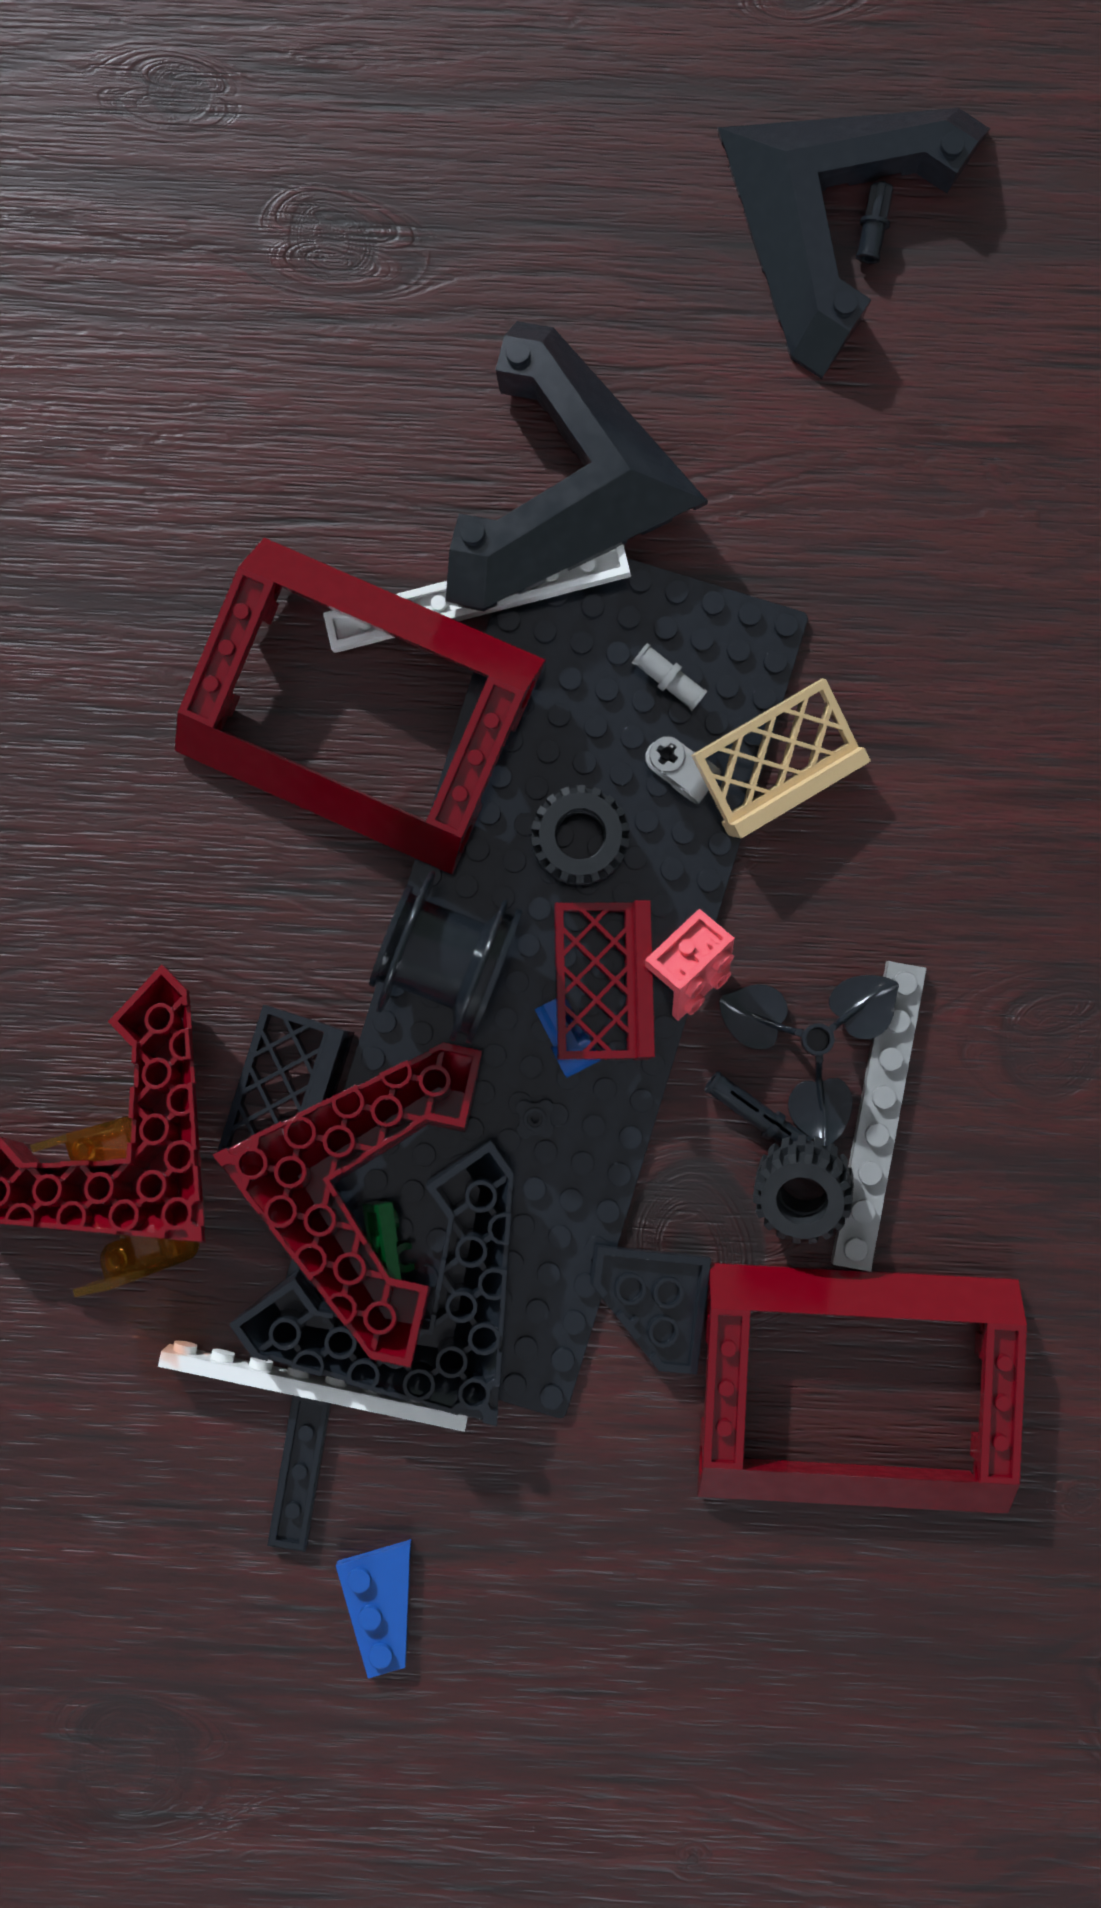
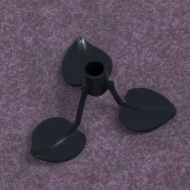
(864, 1008)

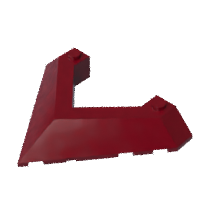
(292, 1176)
(160, 1181)

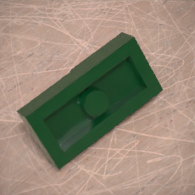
(381, 1231)

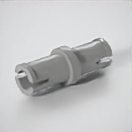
(669, 676)

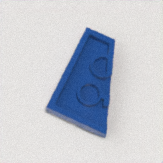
(377, 1602)

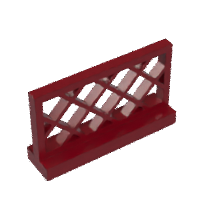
(638, 980)

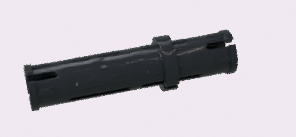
(744, 1104)

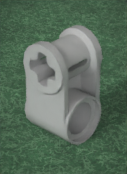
(682, 772)

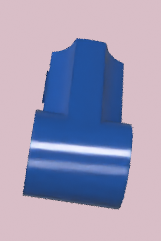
(575, 1039)

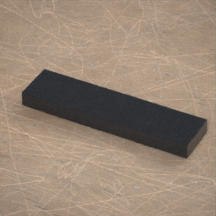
(299, 1474)

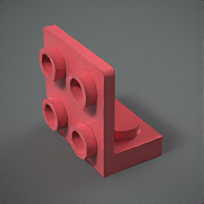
(693, 962)

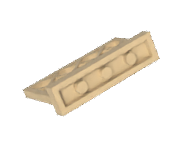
(797, 787)

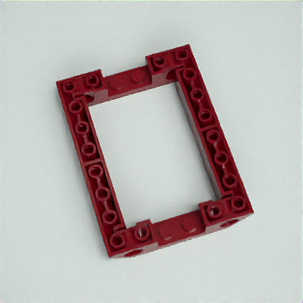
(253, 600)
(1000, 1344)

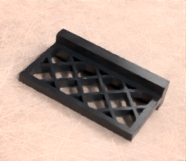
(324, 1073)

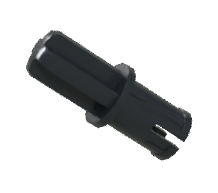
(875, 222)

